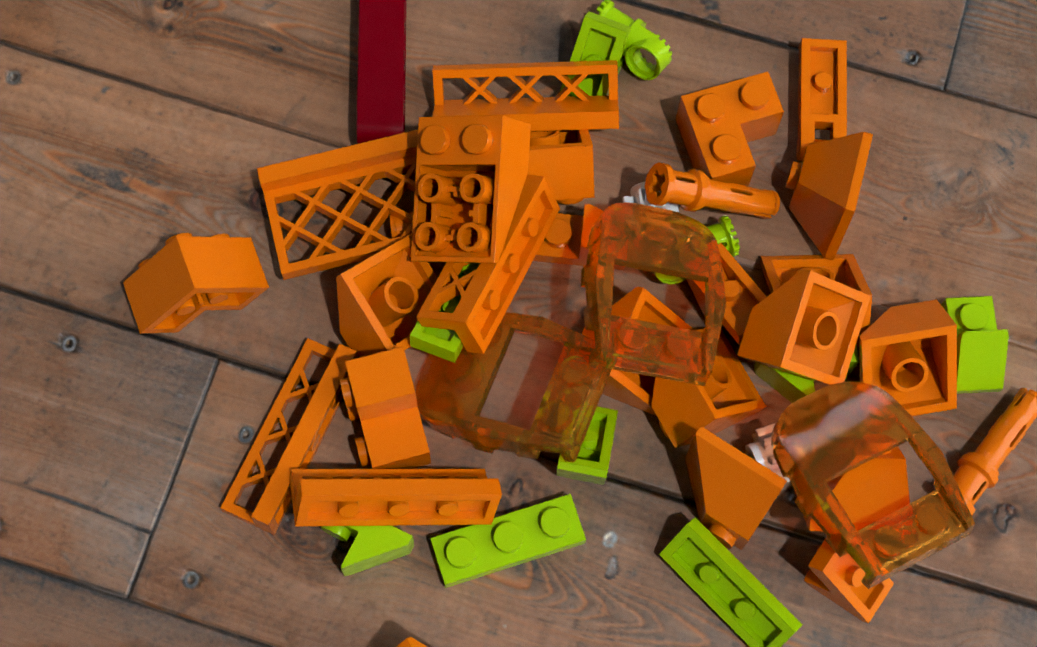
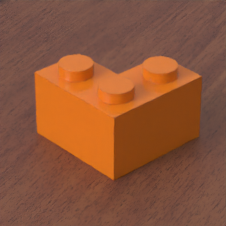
(723, 120)
(194, 277)
(386, 403)

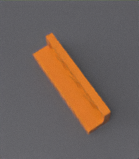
(543, 113)
(492, 286)
(305, 440)
(393, 497)

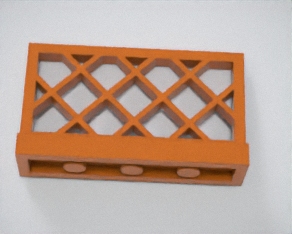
(331, 171)

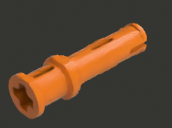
(696, 190)
(980, 468)

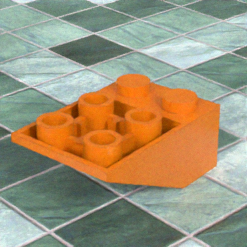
(467, 186)

